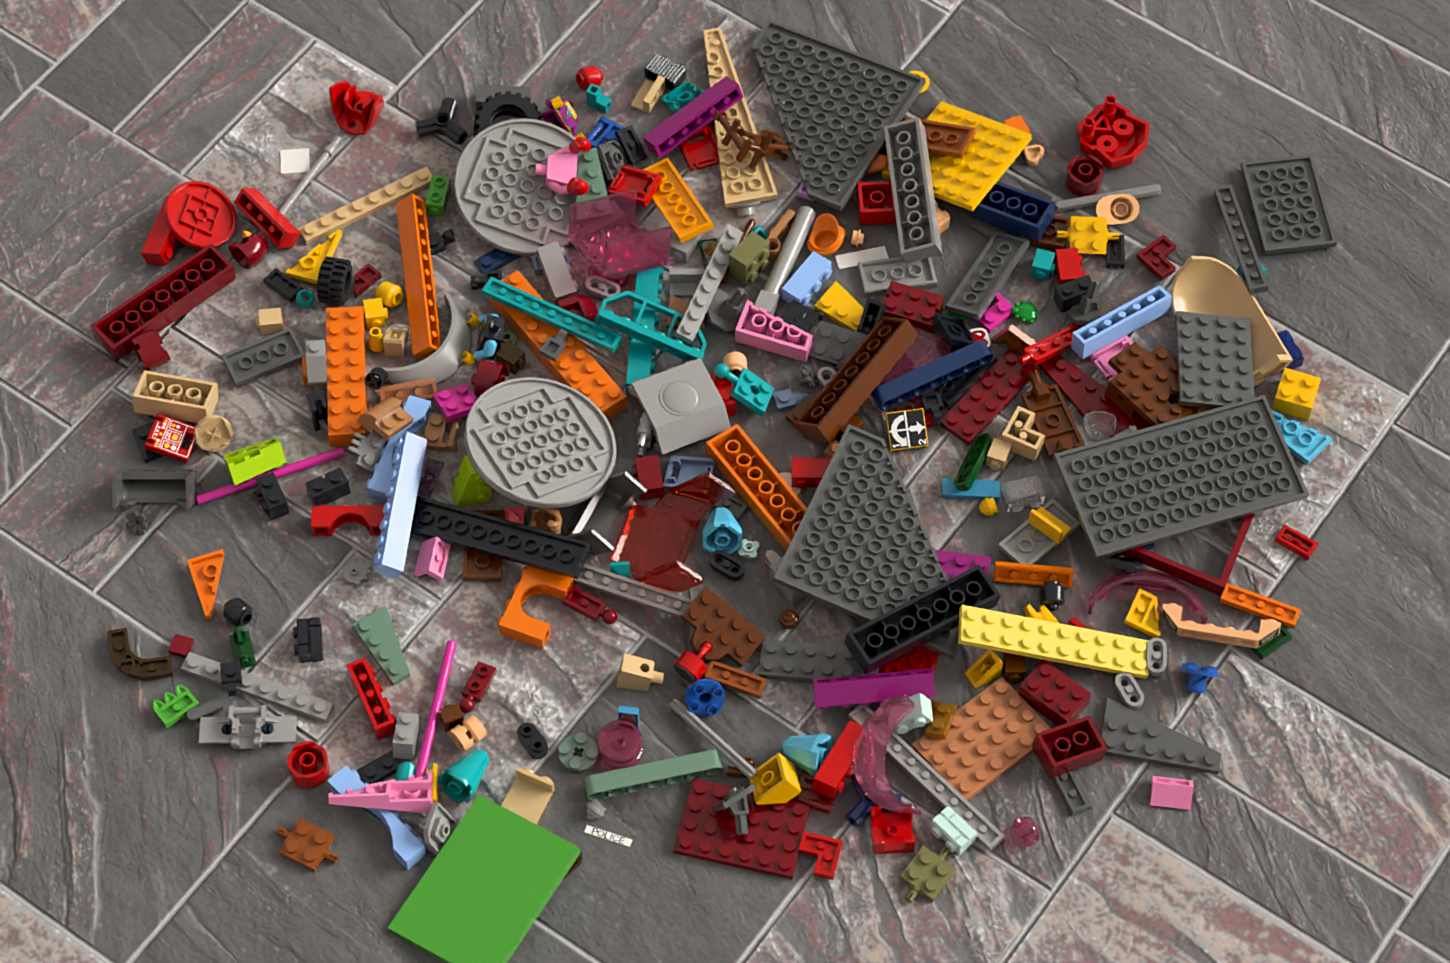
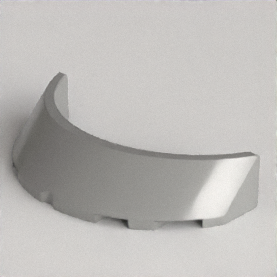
(445, 359)

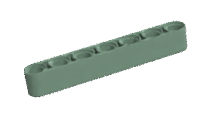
(653, 775)

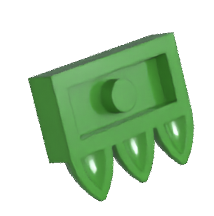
(175, 707)

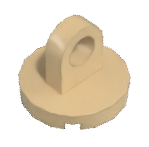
(213, 433)

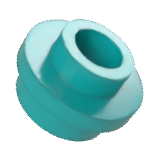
(305, 293)

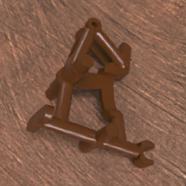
(762, 146)

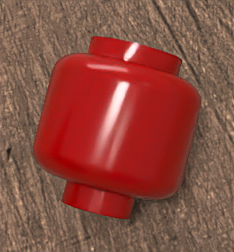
(589, 75)

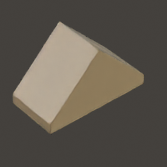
(395, 342)

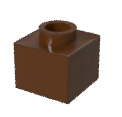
(451, 716)

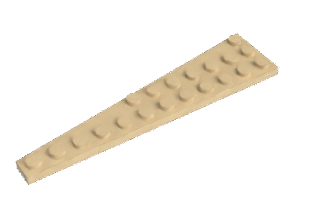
(738, 180)

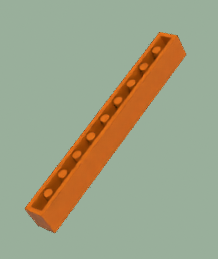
(418, 276)

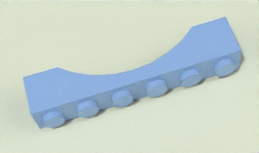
(378, 485)
(405, 845)

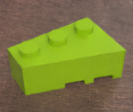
(254, 460)
(469, 486)

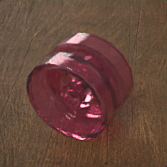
(620, 745)

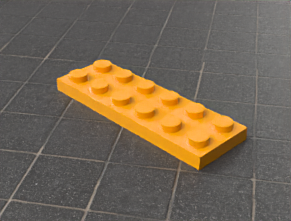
(678, 203)

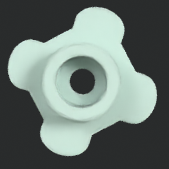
(748, 553)

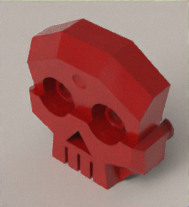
(1104, 128)

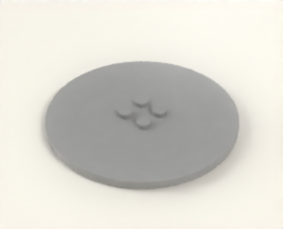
(504, 196)
(540, 442)

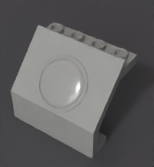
(681, 405)

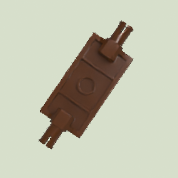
(1051, 416)

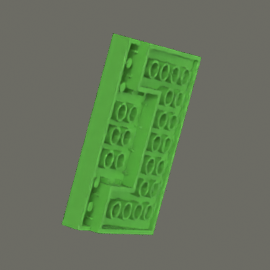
(484, 887)

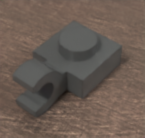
(554, 346)

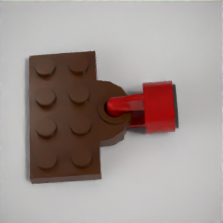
(716, 634)

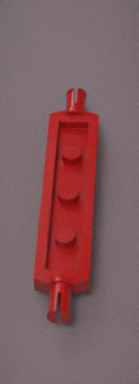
(1049, 346)

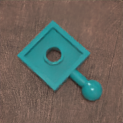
(744, 384)

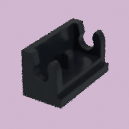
(317, 408)

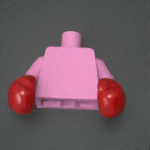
(562, 169)

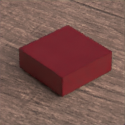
(181, 645)

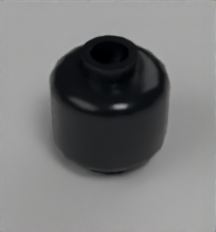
(1052, 595)
(237, 612)

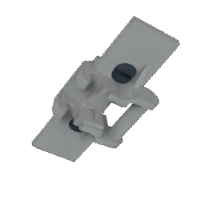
(247, 736)

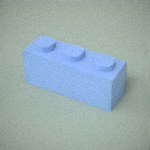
(807, 279)

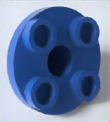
(1197, 676)
(705, 697)

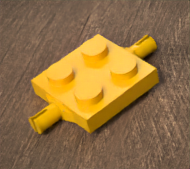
(1088, 234)

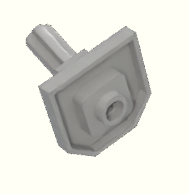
(436, 826)

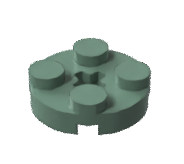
(575, 763)

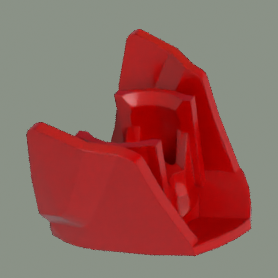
(354, 107)

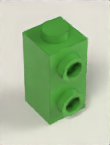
(438, 195)

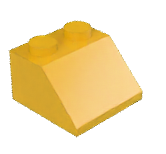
(775, 781)

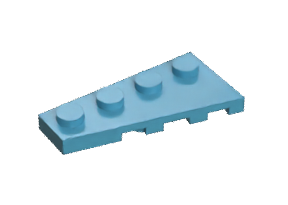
(1301, 441)

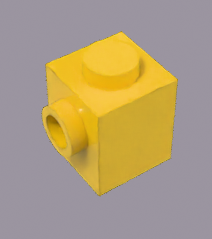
(375, 313)

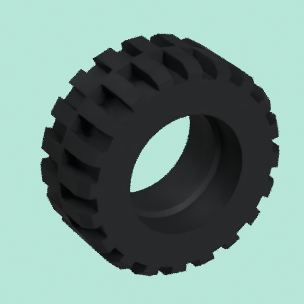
(504, 105)

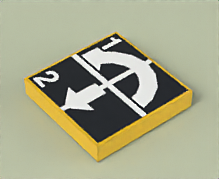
(906, 429)

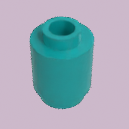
(404, 771)

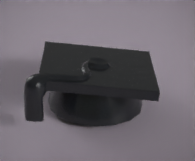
(801, 316)

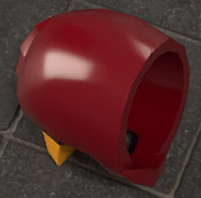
(250, 250)

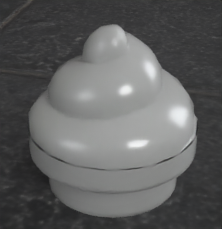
(595, 810)

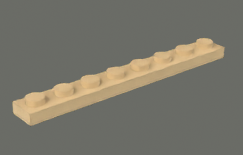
(365, 206)

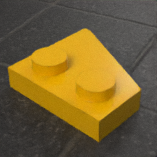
(1144, 614)

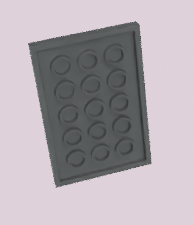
(1288, 204)
(1213, 360)

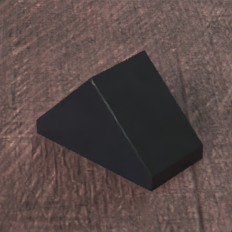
(871, 315)

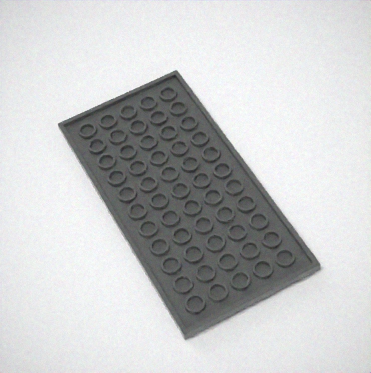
(1180, 476)

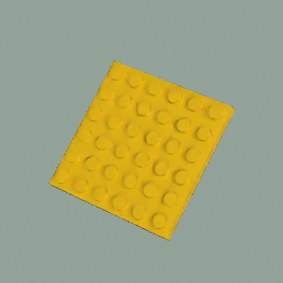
(985, 161)

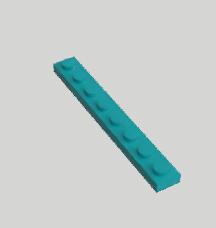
(552, 314)

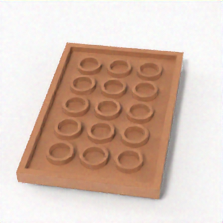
(983, 740)

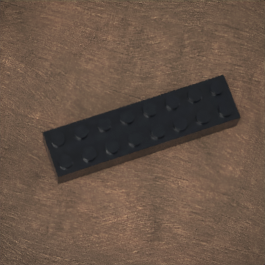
(920, 619)

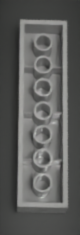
(912, 190)

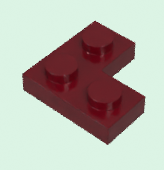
(1154, 257)

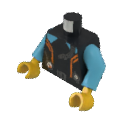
(489, 337)

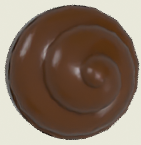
(789, 619)

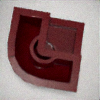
(579, 305)

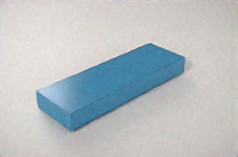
(979, 490)

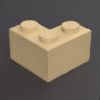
(1020, 433)

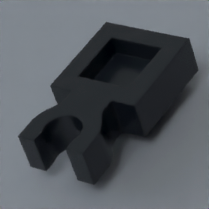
(1126, 563)

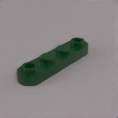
(973, 462)

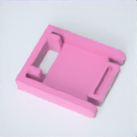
(1103, 355)

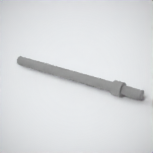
(328, 151)

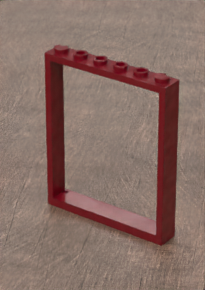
(1191, 575)

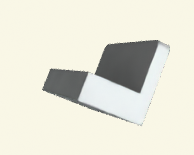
(684, 281)

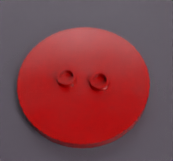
(199, 215)

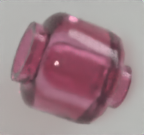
(1025, 831)

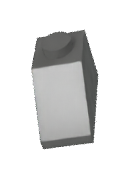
(316, 362)

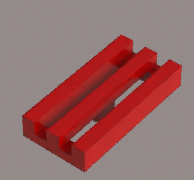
(1295, 545)

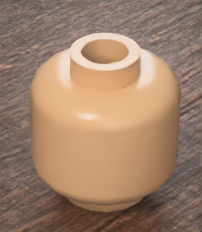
(735, 361)

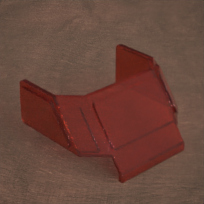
(661, 536)

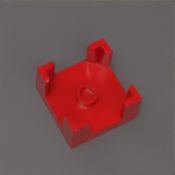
(891, 832)

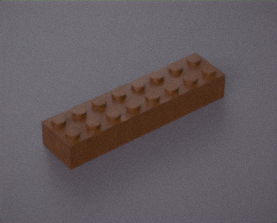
(856, 379)

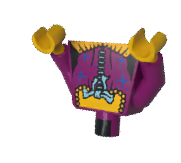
(561, 113)

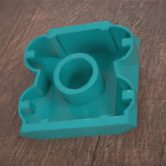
(681, 96)

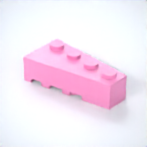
(771, 334)

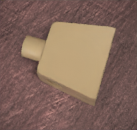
(637, 673)

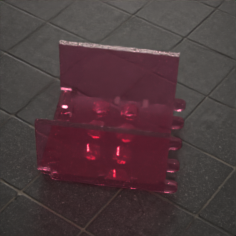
(611, 239)

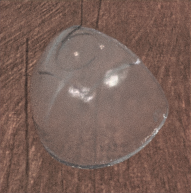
(1099, 425)

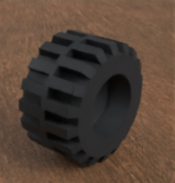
(334, 281)

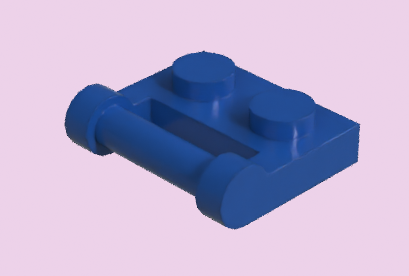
(607, 135)

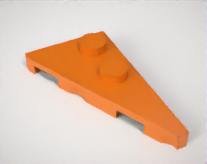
(206, 576)

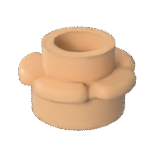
(857, 238)

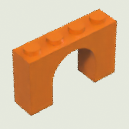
(520, 625)

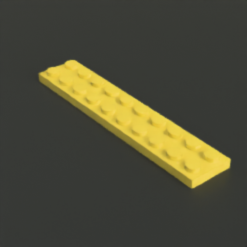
(1052, 641)

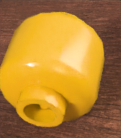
(390, 294)

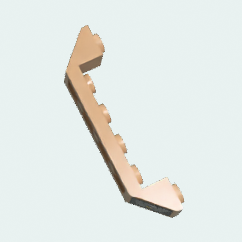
(1268, 629)

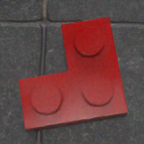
(826, 850)

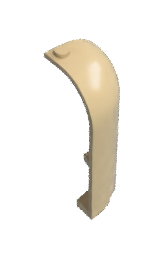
(1216, 289)

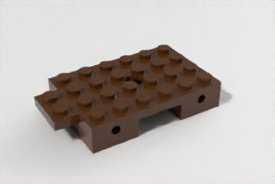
(1146, 384)

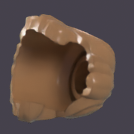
(546, 519)

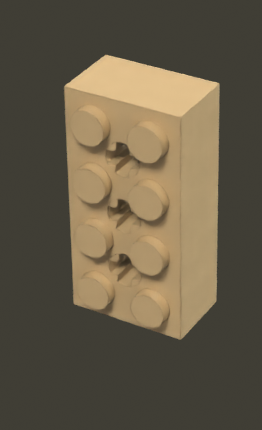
(175, 396)

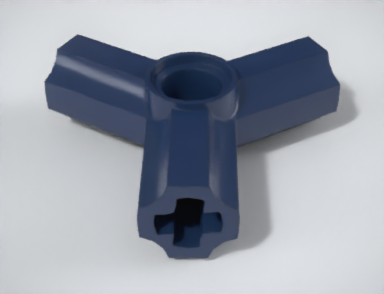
(862, 807)

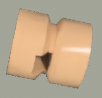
(471, 727)

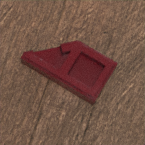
(365, 278)

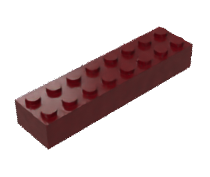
(164, 300)

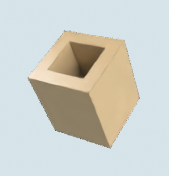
(270, 321)
(998, 454)

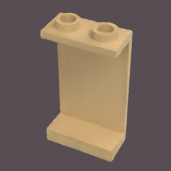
(529, 795)

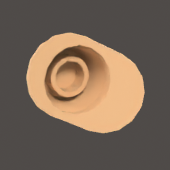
(1118, 208)

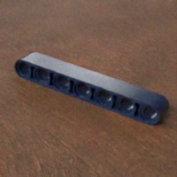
(932, 375)

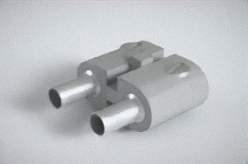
(644, 435)

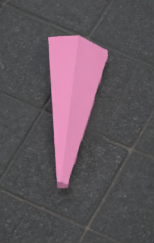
(404, 795)

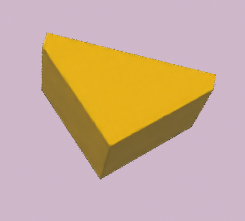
(985, 669)

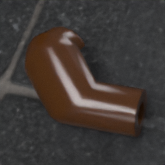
(735, 772)

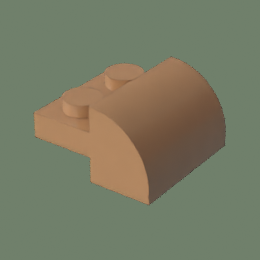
(386, 418)

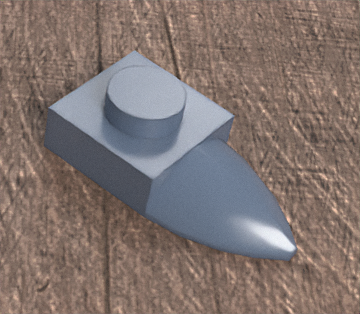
(788, 400)

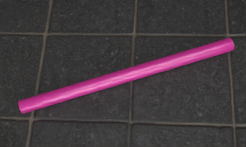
(279, 472)
(436, 706)

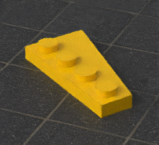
(840, 307)

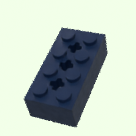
(1015, 211)

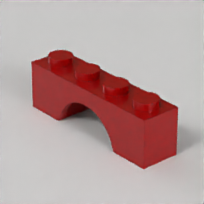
(328, 518)

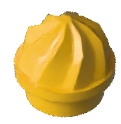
(988, 506)

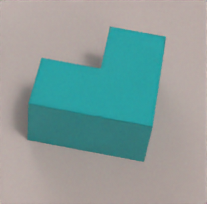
(596, 99)

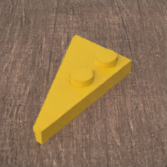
(309, 266)

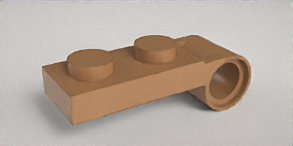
(778, 232)

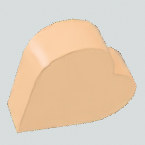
(1033, 154)

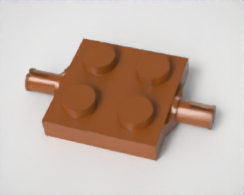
(307, 844)

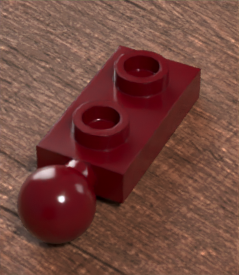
(589, 606)
(476, 686)

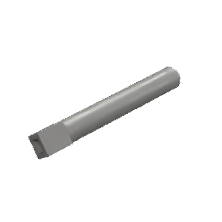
(770, 295)

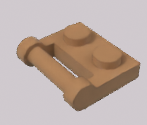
(436, 430)

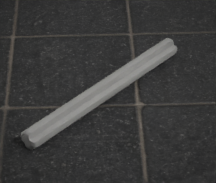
(1093, 200)
(713, 738)

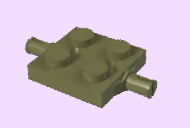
(927, 874)

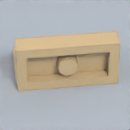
(649, 95)

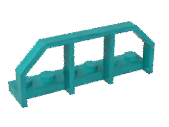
(643, 333)

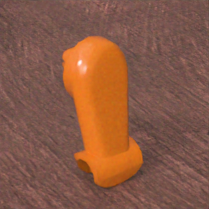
(880, 164)

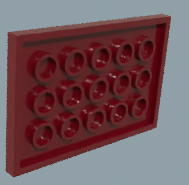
(771, 837)

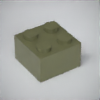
(749, 259)

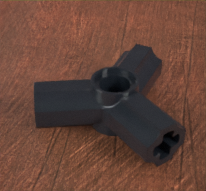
(443, 123)

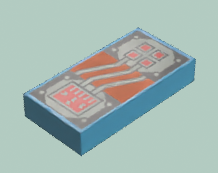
(629, 714)

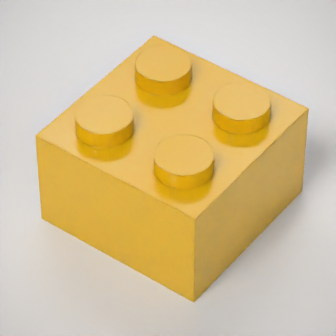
(1296, 393)

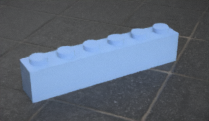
(1121, 322)

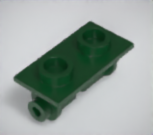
(242, 648)

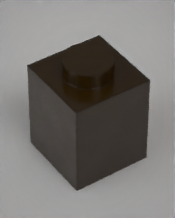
(512, 356)

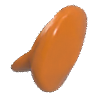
(826, 235)

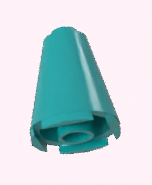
(464, 776)

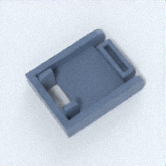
(689, 468)

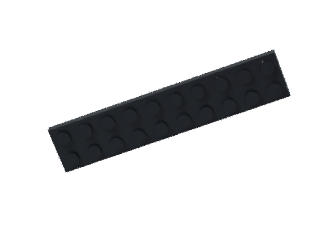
(500, 537)

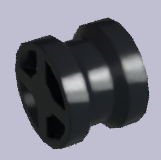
(373, 382)

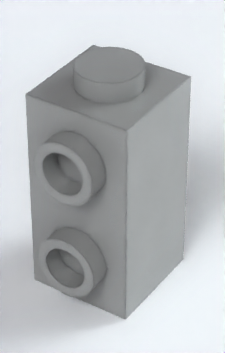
(684, 251)

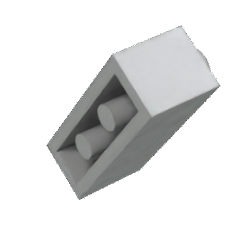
(556, 270)

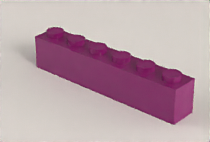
(692, 117)
(871, 688)

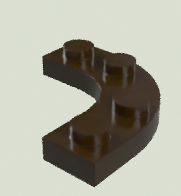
(131, 664)

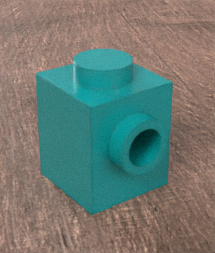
(1043, 264)

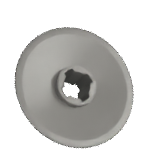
(745, 209)

